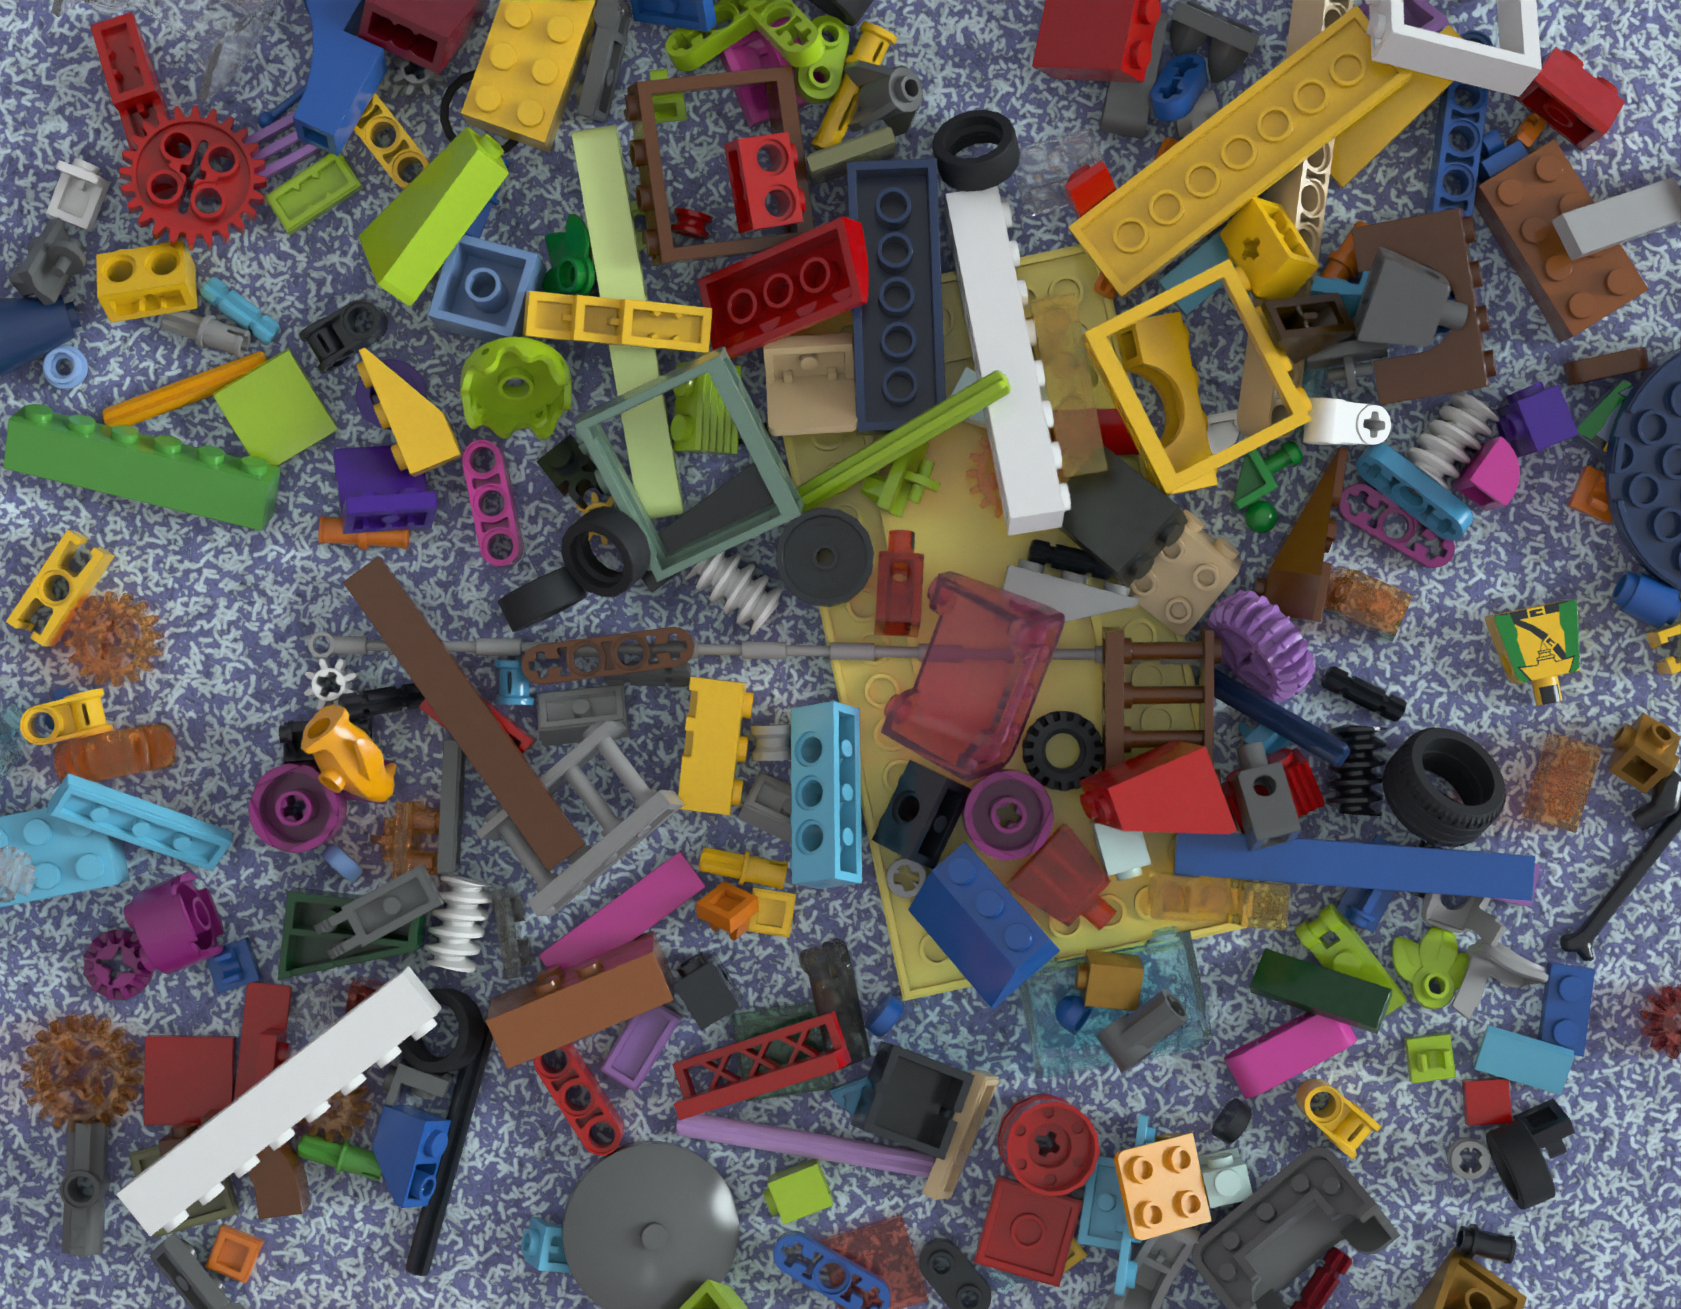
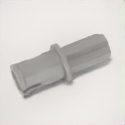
(208, 332)

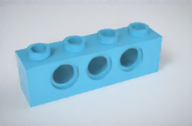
(826, 795)

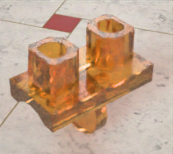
(403, 837)

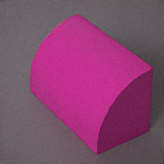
(1490, 476)

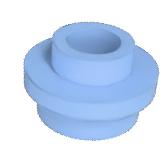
(53, 360)

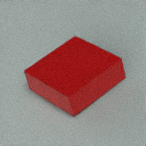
(1486, 1101)

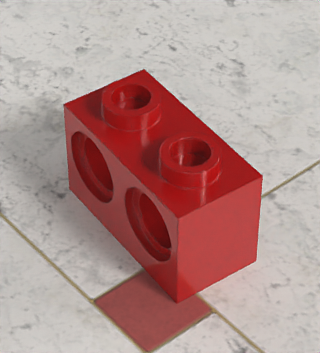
(752, 183)

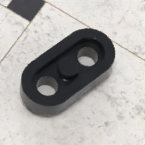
(956, 1278)

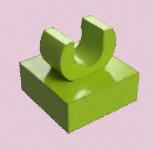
(667, 107)
(1430, 1057)

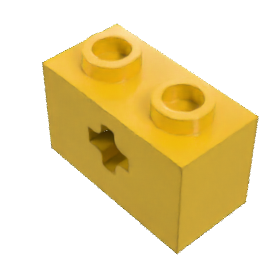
(1268, 250)

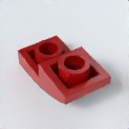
(1088, 187)

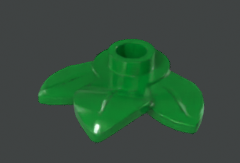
(569, 254)

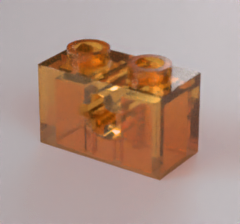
(1561, 782)

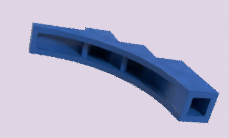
(341, 75)

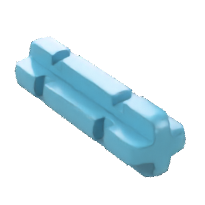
(240, 310)

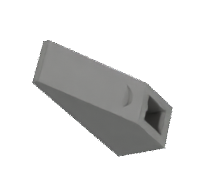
(1066, 594)

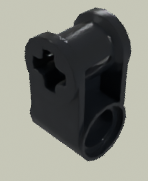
(336, 337)

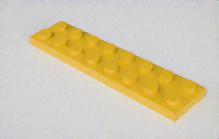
(1237, 154)

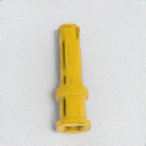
(871, 49)

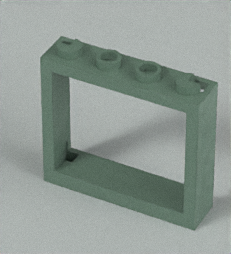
(614, 479)

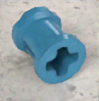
(513, 684)

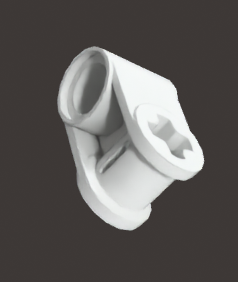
(1345, 423)

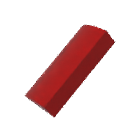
(787, 287)

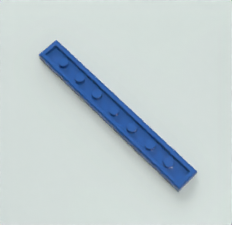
(1358, 865)

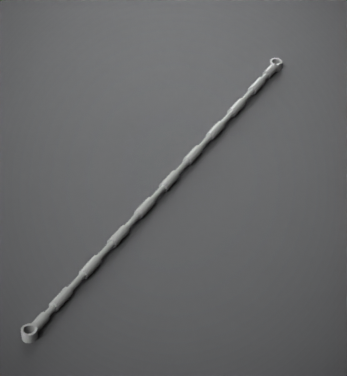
(747, 650)

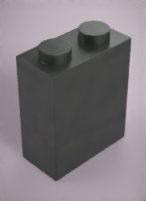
(1121, 519)

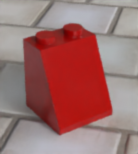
(1160, 792)

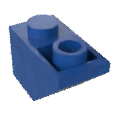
(409, 1152)

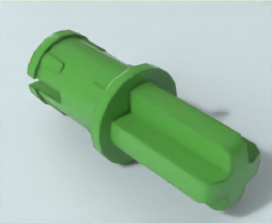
(340, 1155)

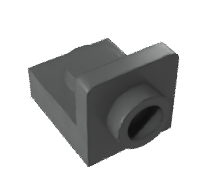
(422, 1084)

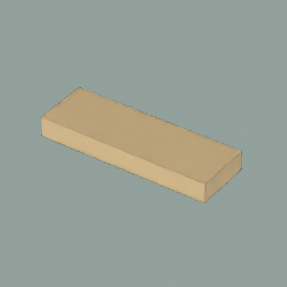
(947, 1172)

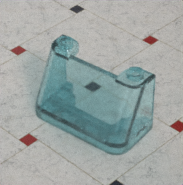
(1167, 963)

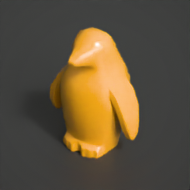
(347, 756)

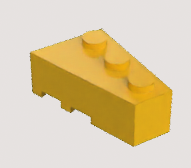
(714, 745)

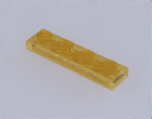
(1068, 385)

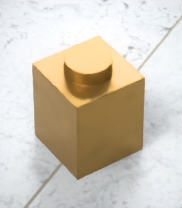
(1110, 980)

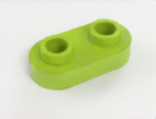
(830, 64)

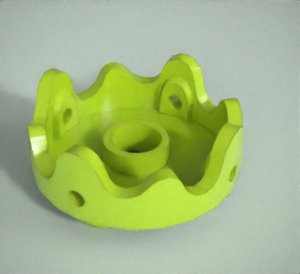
(510, 408)

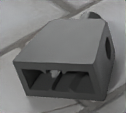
(1405, 303)
(1266, 819)

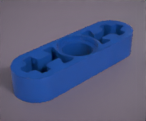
(798, 1267)

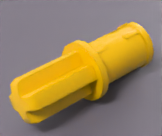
(743, 867)

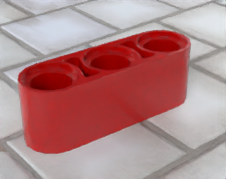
(581, 1117)

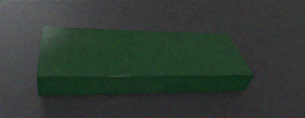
(1321, 991)

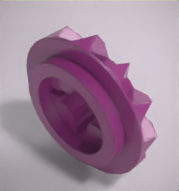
(100, 976)

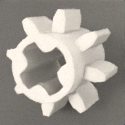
(320, 689)

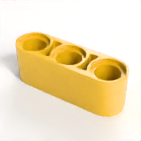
(400, 153)

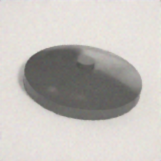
(649, 1227)

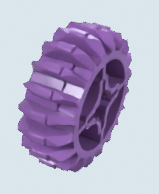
(1262, 645)

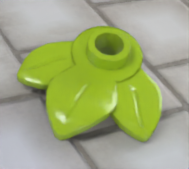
(1431, 959)

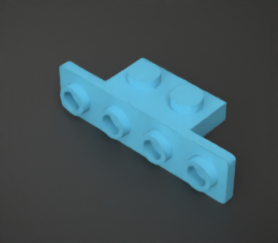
(1104, 1216)

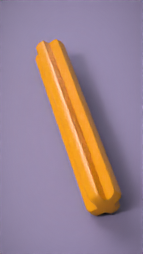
(180, 392)

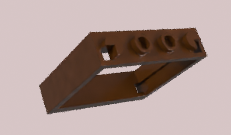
(646, 156)

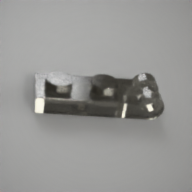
(836, 994)

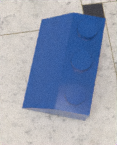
(981, 926)

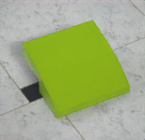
(275, 409)

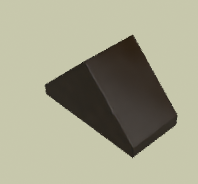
(1307, 323)

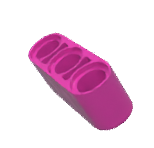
(481, 485)
(1287, 1052)

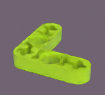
(755, 15)

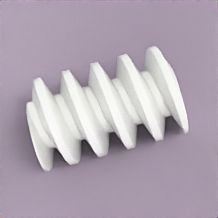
(1451, 437)
(738, 588)
(459, 923)

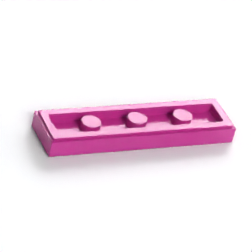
(628, 914)

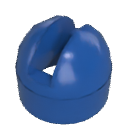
(1072, 1013)

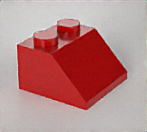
(1572, 99)

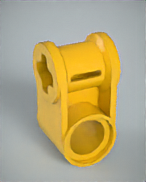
(73, 718)
(1340, 1120)

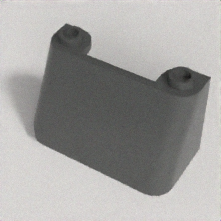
(1287, 1230)

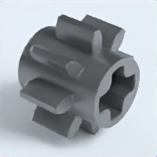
(407, 76)

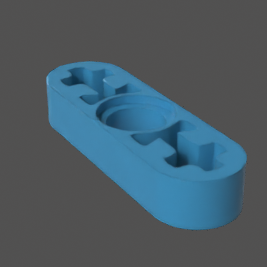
(1435, 509)

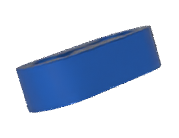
(1179, 87)

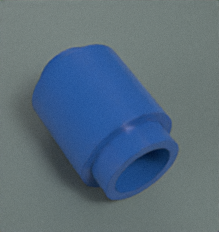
(1646, 599)

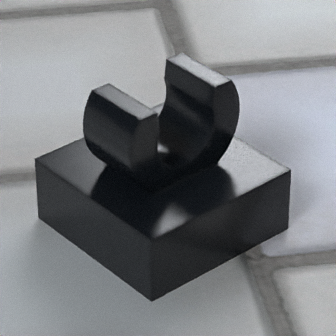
(1548, 1126)

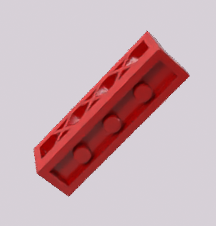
(769, 1080)

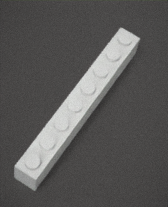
(1003, 341)
(280, 1101)

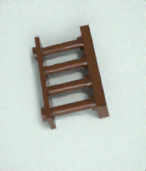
(1121, 695)

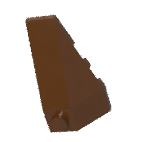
(1296, 571)

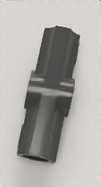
(84, 1213)

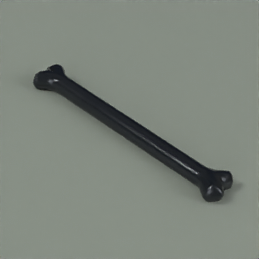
(1582, 939)

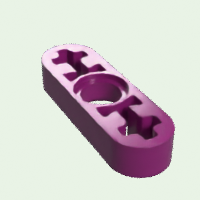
(1360, 520)

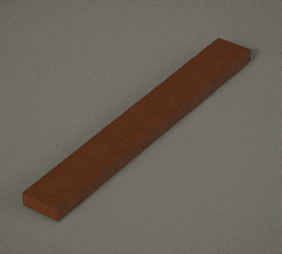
(464, 713)

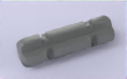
(677, 676)

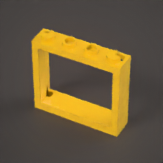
(1130, 408)

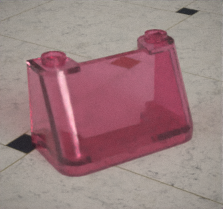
(975, 676)

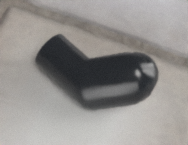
(1663, 804)

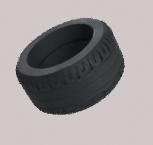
(1427, 810)

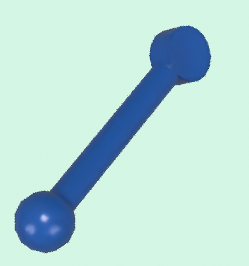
(268, 118)

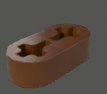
(1606, 366)

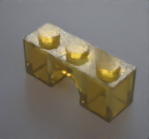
(1218, 900)

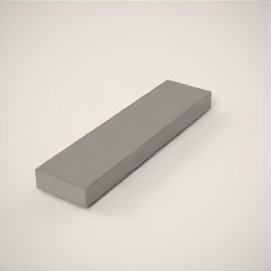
(1620, 218)

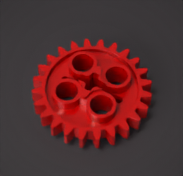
(154, 166)

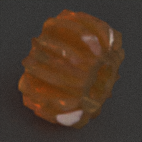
(348, 1115)

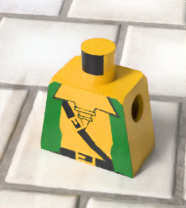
(1538, 646)

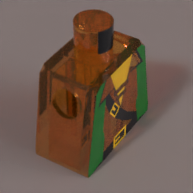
(1366, 602)

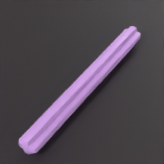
(806, 1144)

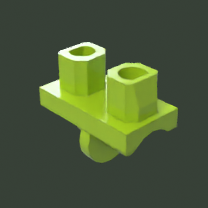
(905, 482)

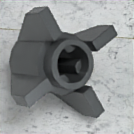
(885, 95)

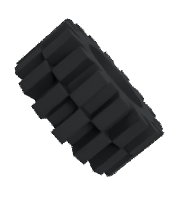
(1038, 737)

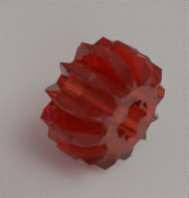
(1662, 1025)

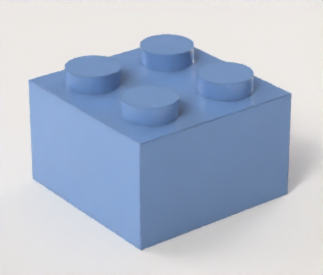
(485, 289)

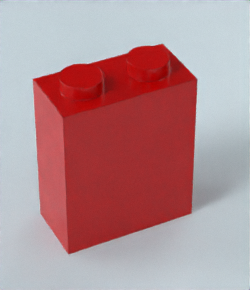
(1096, 39)

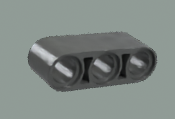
(1129, 103)

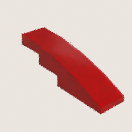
(133, 82)

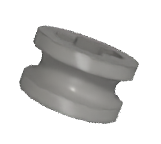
(897, 888)
(1481, 1157)

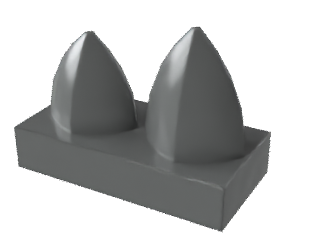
(1230, 39)

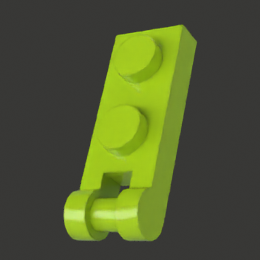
(1347, 953)

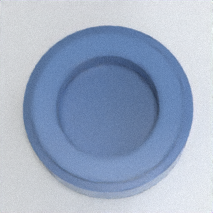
(342, 862)

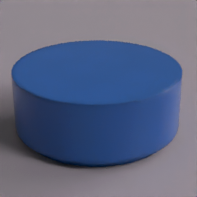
(884, 1015)

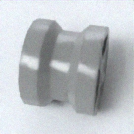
(771, 742)

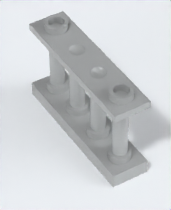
(619, 834)

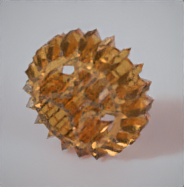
(116, 753)
(74, 1058)

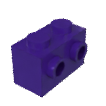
(1535, 419)

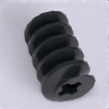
(1357, 772)

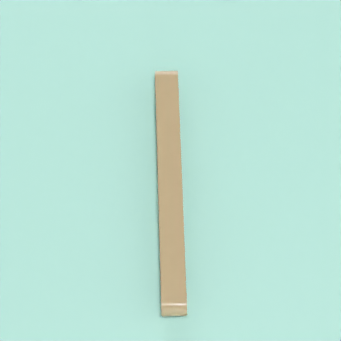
(1304, 199)

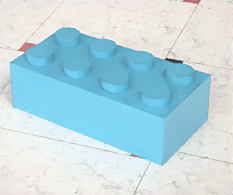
(64, 855)

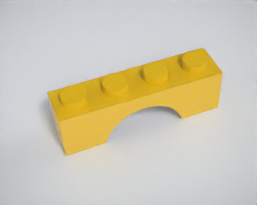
(1161, 355)

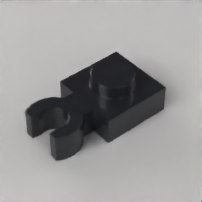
(570, 470)

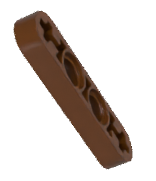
(609, 661)

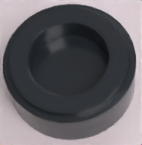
(1232, 1121)

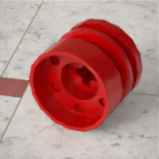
(1052, 1169)

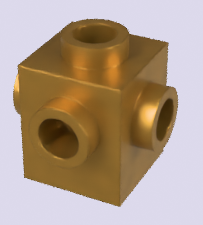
(1644, 752)

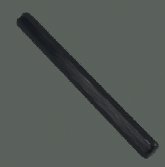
(460, 1114)

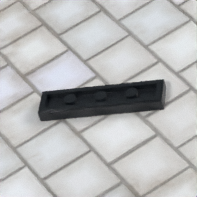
(729, 503)

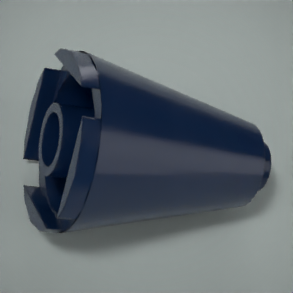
(33, 329)

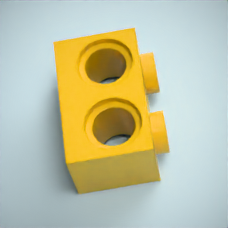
(146, 281)

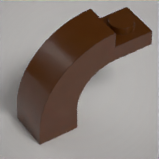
(277, 1179)

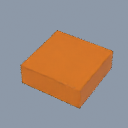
(234, 1253)

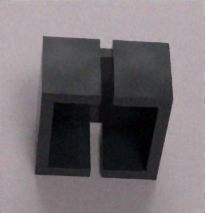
(909, 1098)

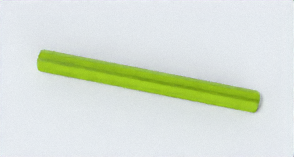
(904, 439)

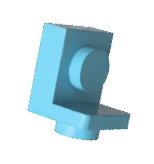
(543, 1246)

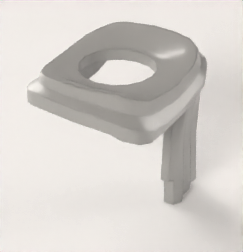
(1464, 918)
(1501, 965)

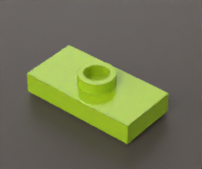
(313, 192)

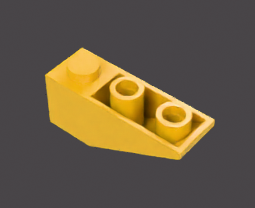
(419, 427)

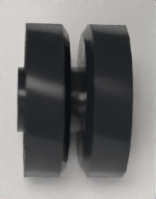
(845, 540)

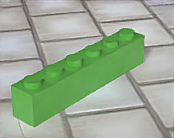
(141, 466)

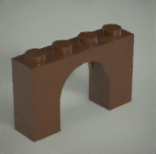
(1460, 358)

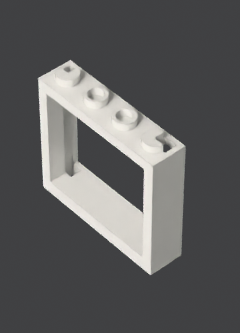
(1498, 69)

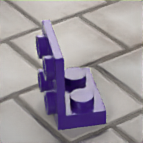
(378, 494)

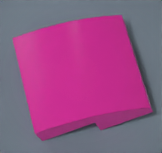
(757, 53)

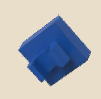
(1496, 156)
(234, 966)

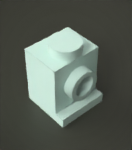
(1224, 1177)

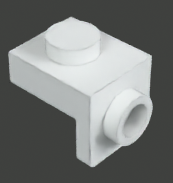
(78, 194)

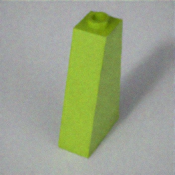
(432, 215)

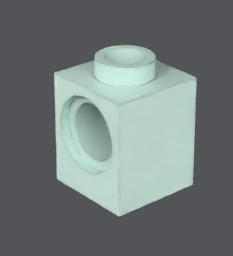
(1120, 851)

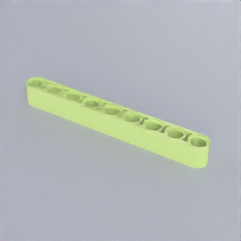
(621, 277)

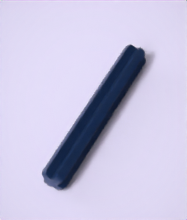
(1279, 719)

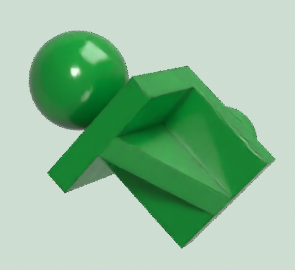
(1257, 480)

